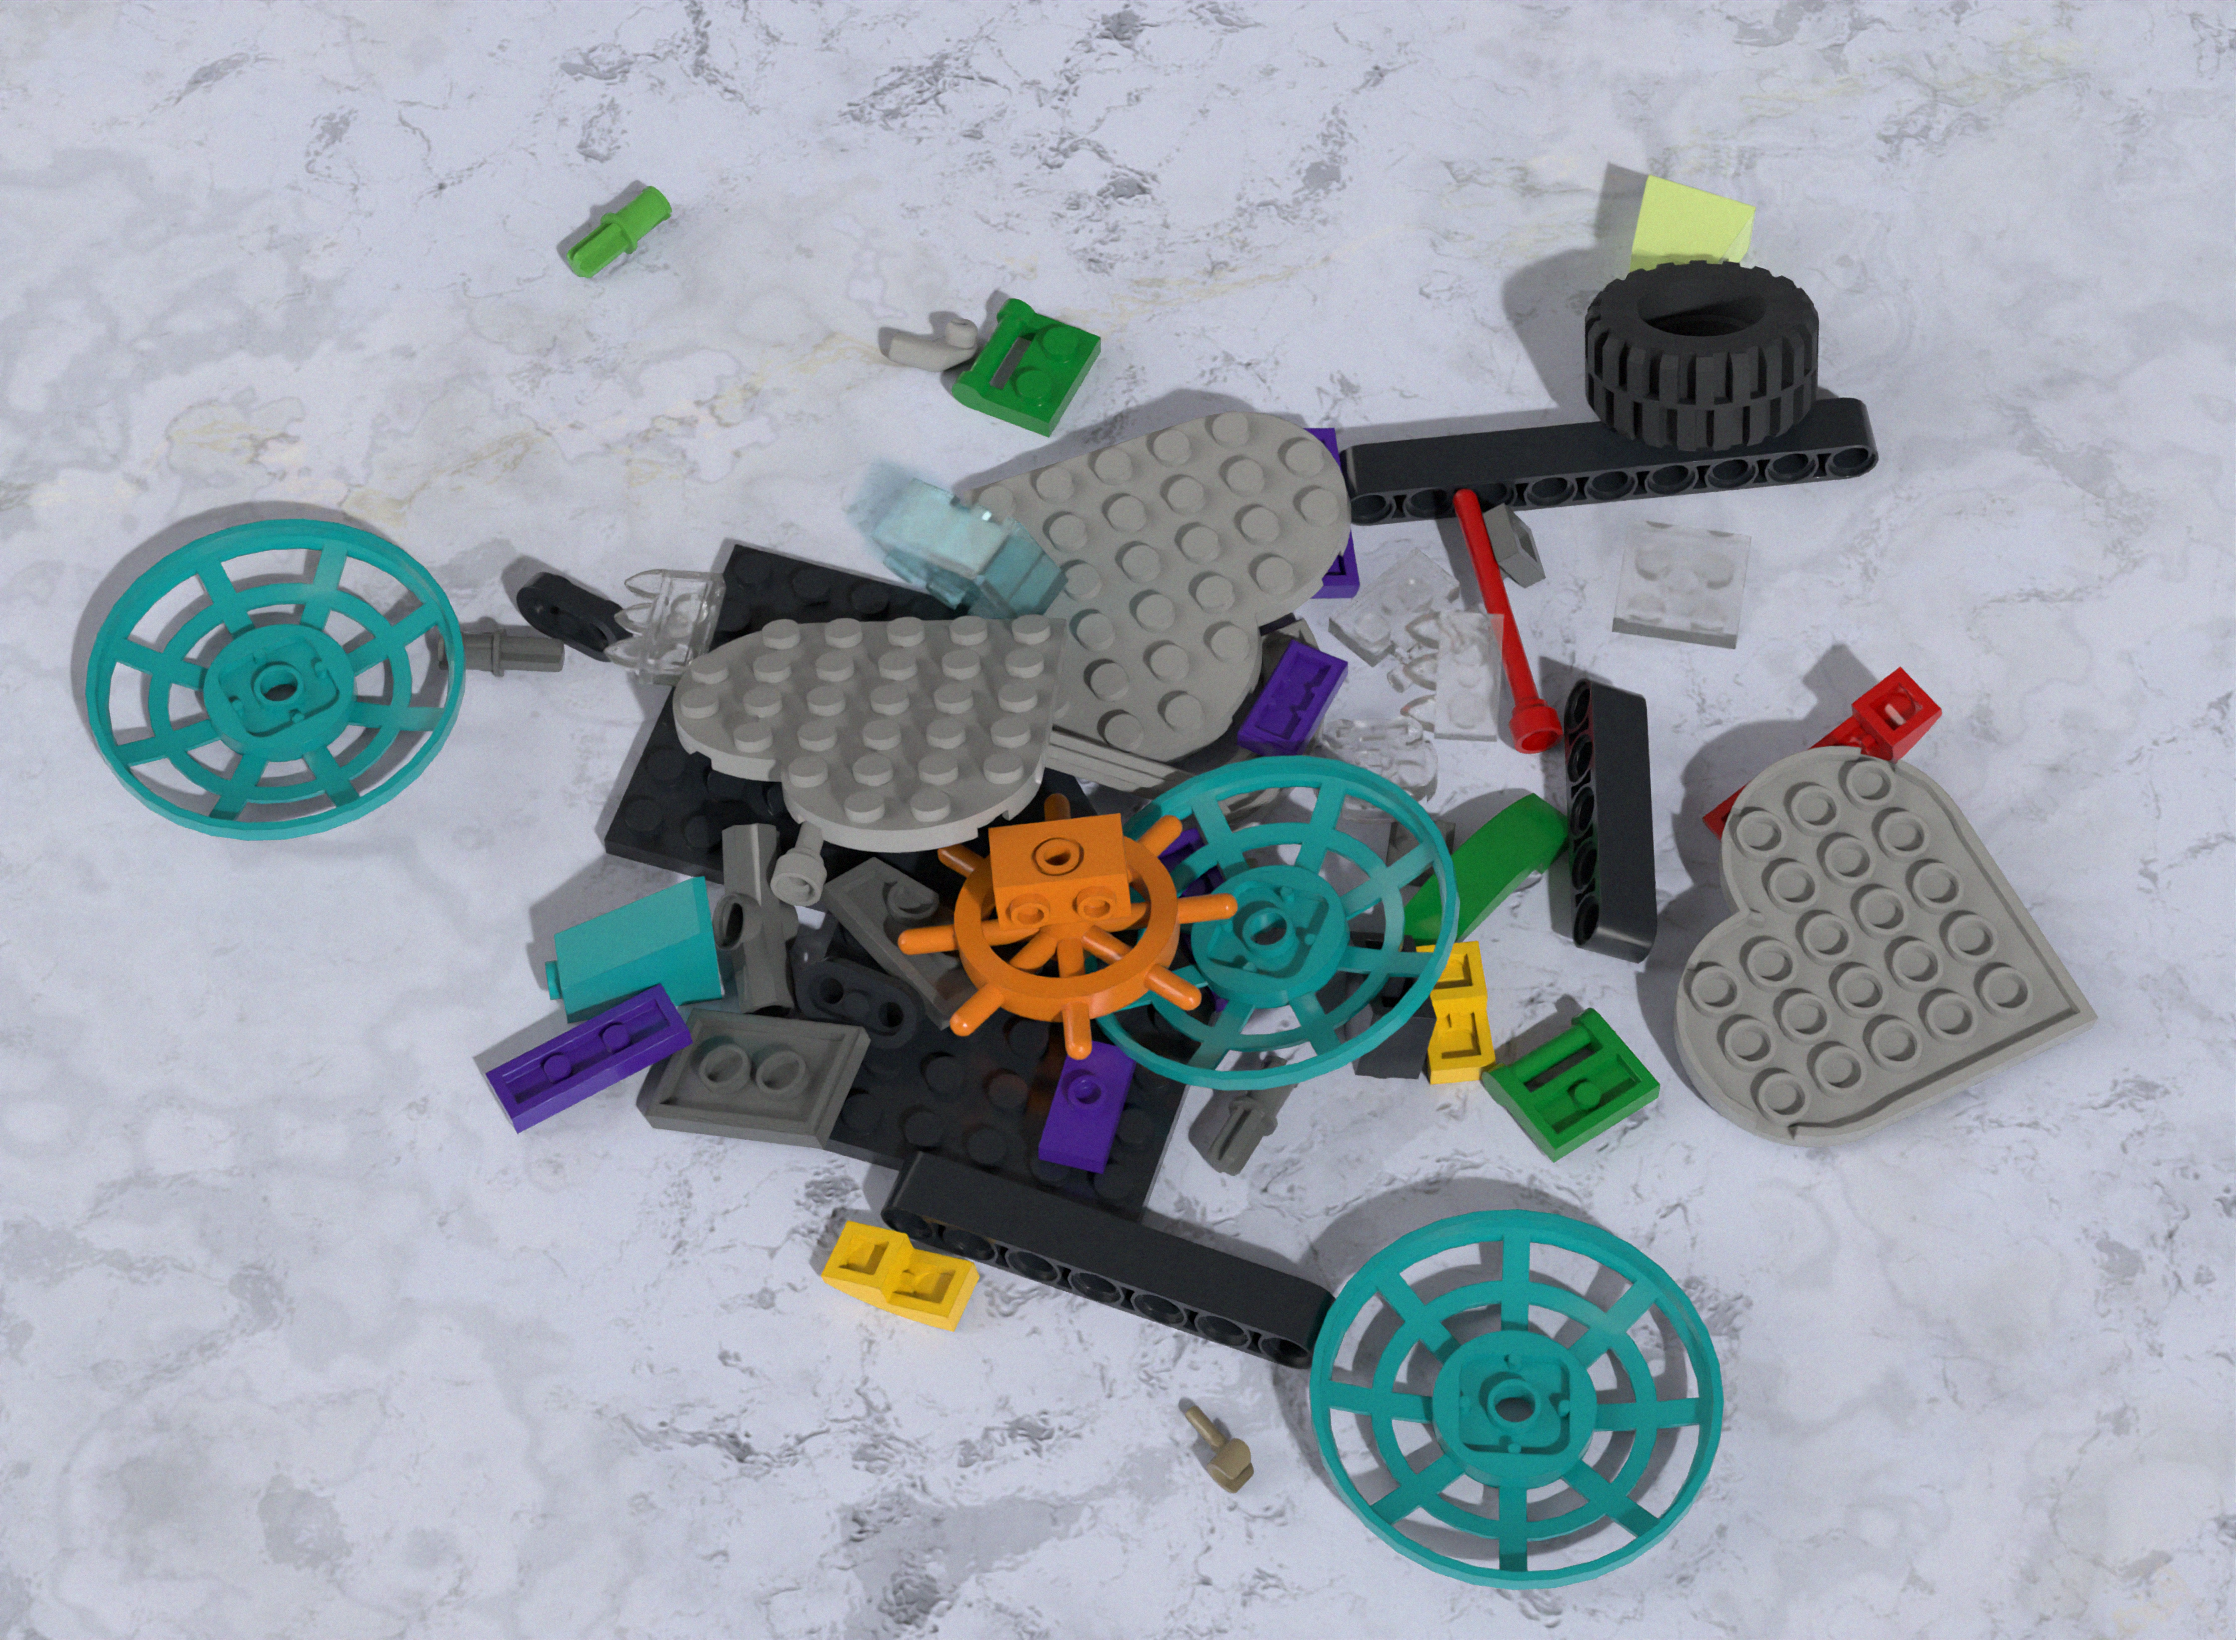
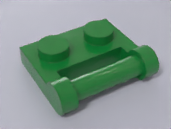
(1042, 379)
(1581, 1099)

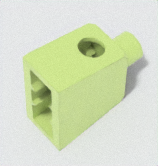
(1689, 225)

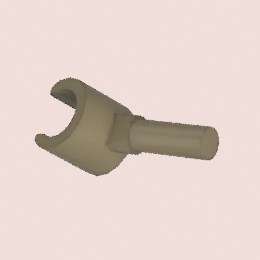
(1232, 1462)

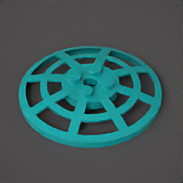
(269, 657)
(1312, 915)
(1521, 1367)

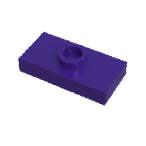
(1292, 702)
(1087, 1109)

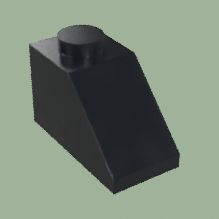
(1404, 1050)

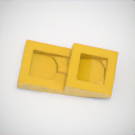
(1462, 1036)
(894, 1276)

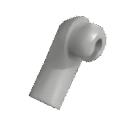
(939, 354)

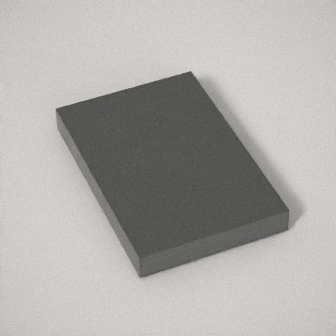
(759, 1078)

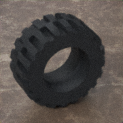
(1701, 355)

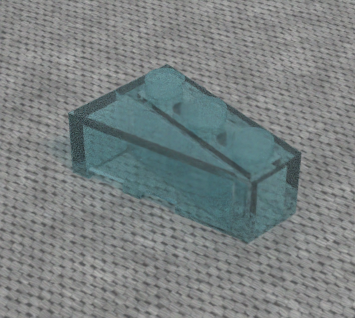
(967, 556)

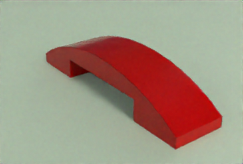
(1883, 724)

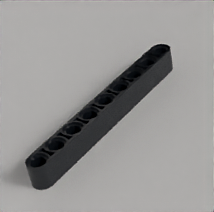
(1593, 466)

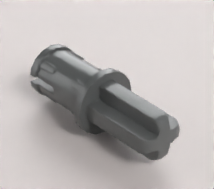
(501, 652)
(1248, 1122)

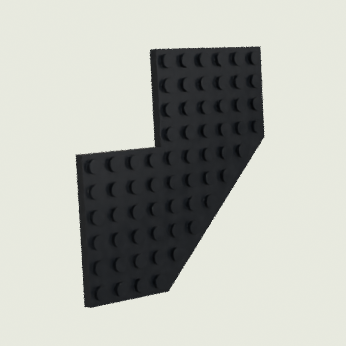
(941, 1093)

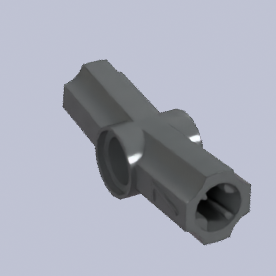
(756, 922)

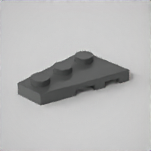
(882, 903)

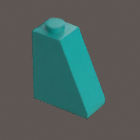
(636, 948)

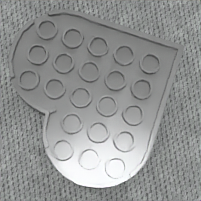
(1174, 567)
(883, 727)
(1861, 957)

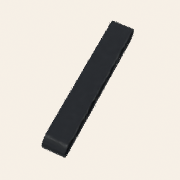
(1108, 1259)

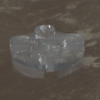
(1394, 746)

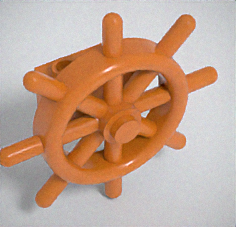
(1063, 893)

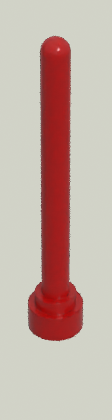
(1533, 723)

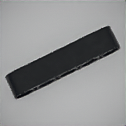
(1610, 821)

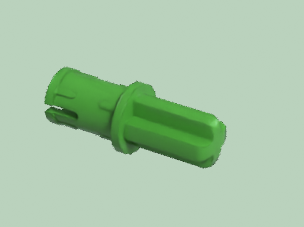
(619, 232)

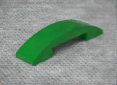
(1491, 866)

